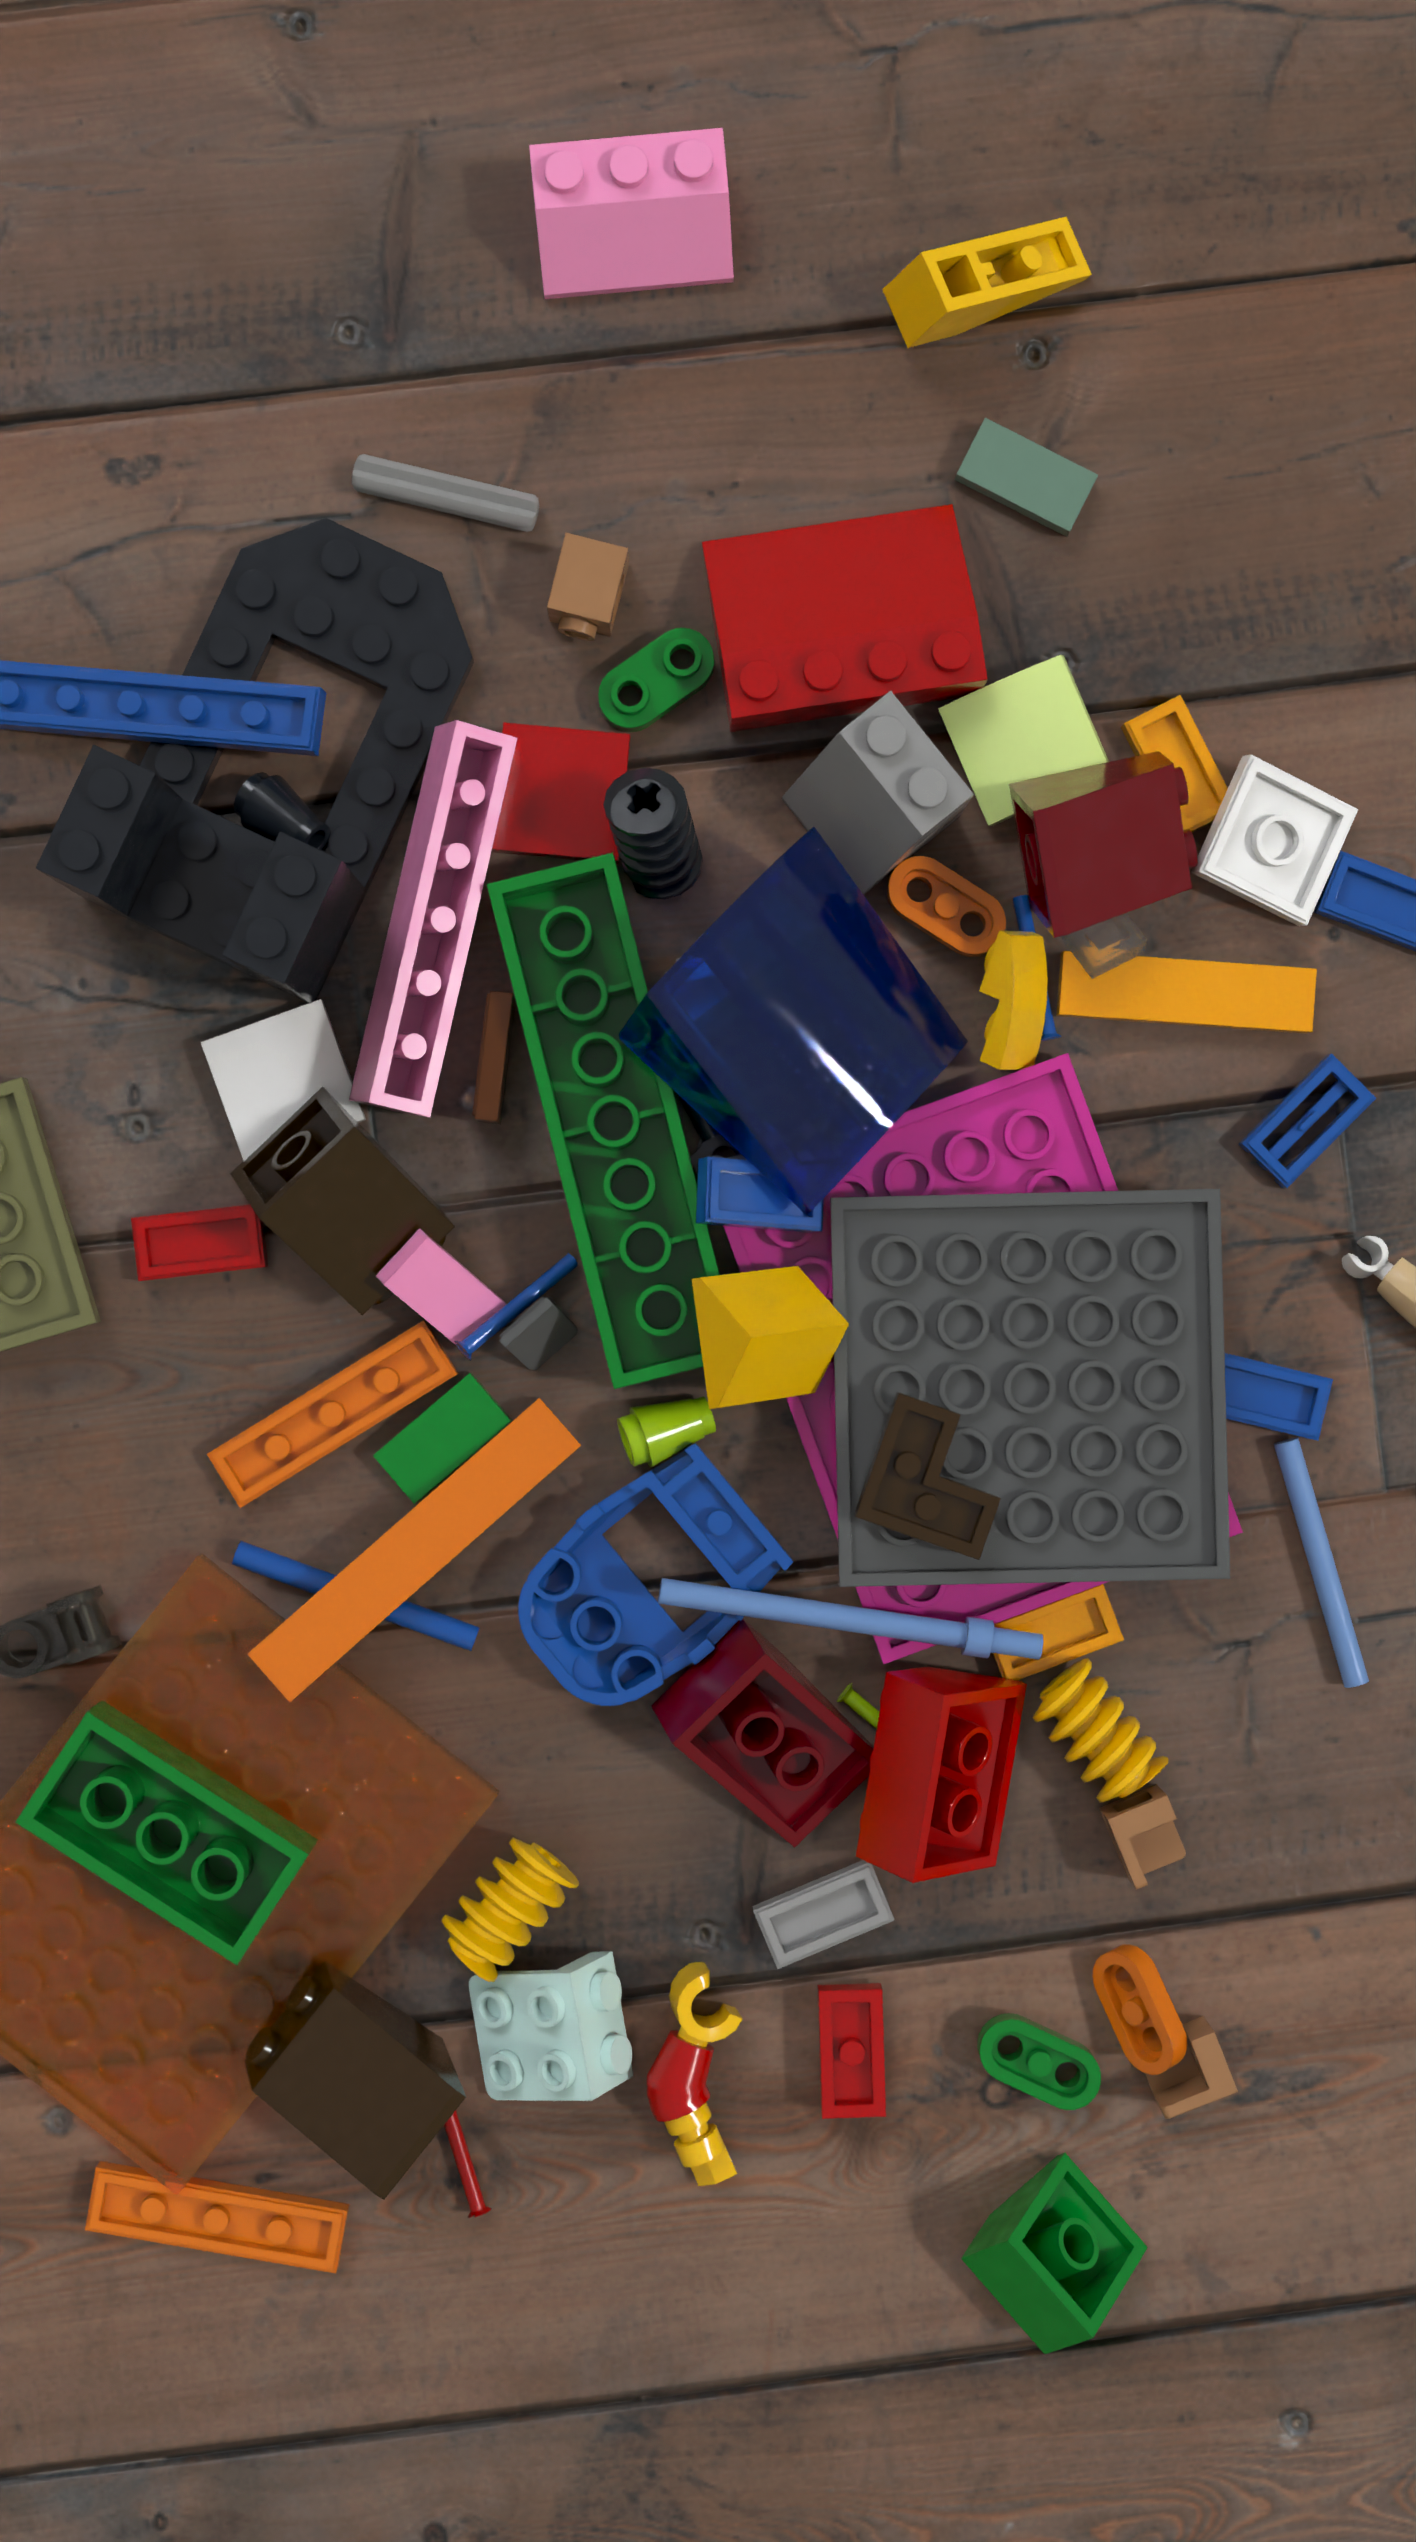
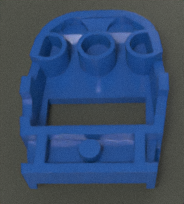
(597, 1618)

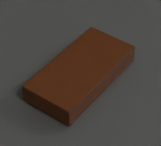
(494, 1057)

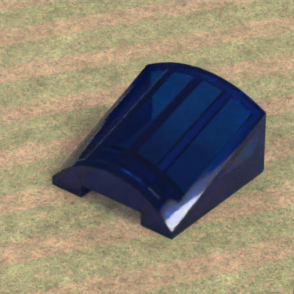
(796, 1025)

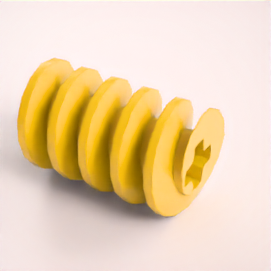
(1098, 1732)
(508, 1908)

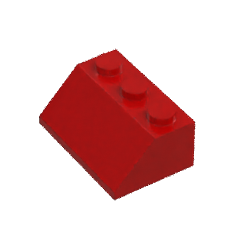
(940, 1772)

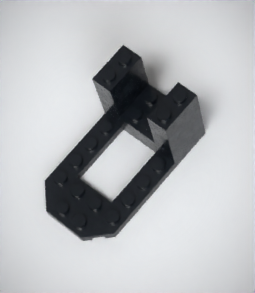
(258, 904)

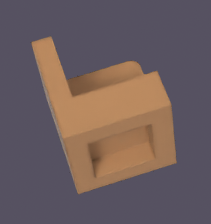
(1143, 1833)
(1198, 2077)

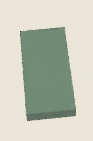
(1026, 477)

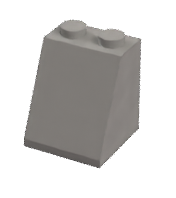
(878, 792)

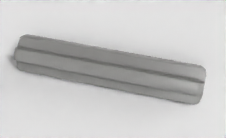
(445, 492)

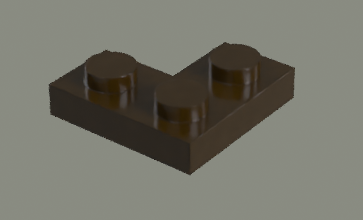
(906, 1483)

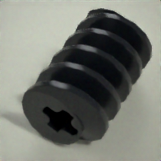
(653, 832)

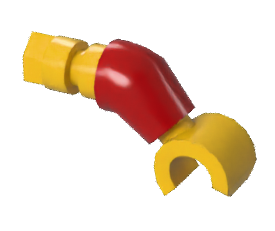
(679, 2078)

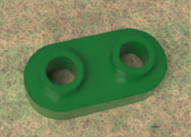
(657, 679)
(1036, 2061)

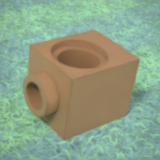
(587, 587)

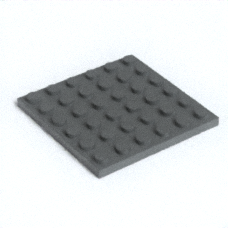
(1081, 1373)

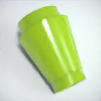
(664, 1429)

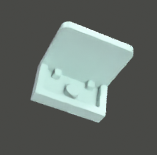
(552, 2031)

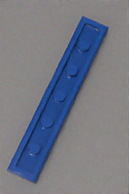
(161, 708)

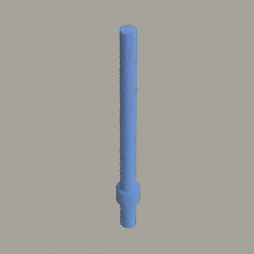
(974, 1636)

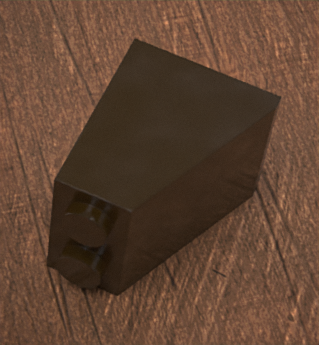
(337, 1198)
(355, 2077)

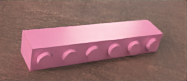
(433, 918)

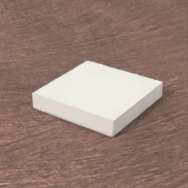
(1274, 840)
(275, 1069)

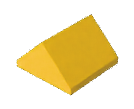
(764, 1335)

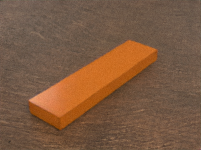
(332, 1413)
(218, 2218)

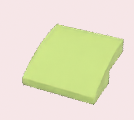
(1021, 732)

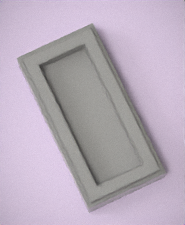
(823, 1913)

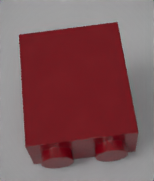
(1103, 840)

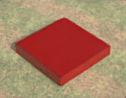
(559, 792)

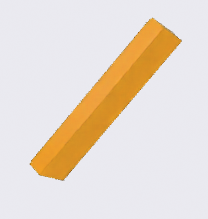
(1191, 994)

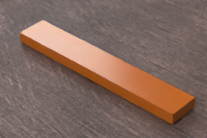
(414, 1550)

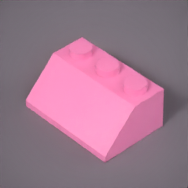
(632, 213)

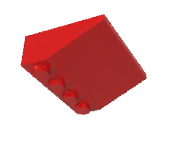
(842, 616)

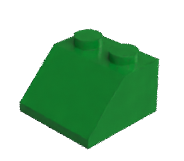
(1056, 2256)

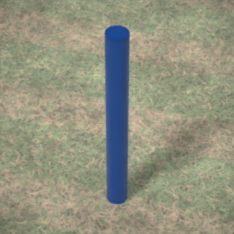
(314, 1579)

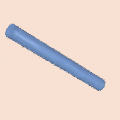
(1321, 1562)

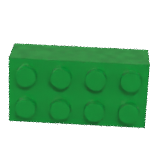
(166, 1831)

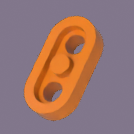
(948, 902)
(1139, 2009)

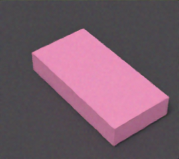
(439, 1287)

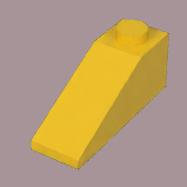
(983, 279)

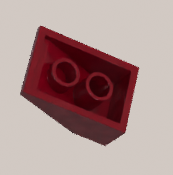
(765, 1733)

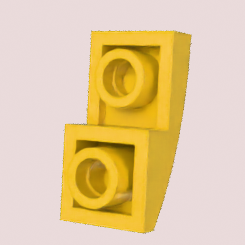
(1018, 979)

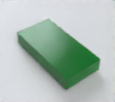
(442, 1437)

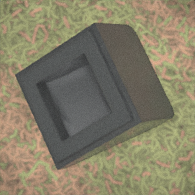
(538, 1333)

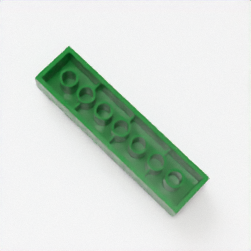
(607, 1114)

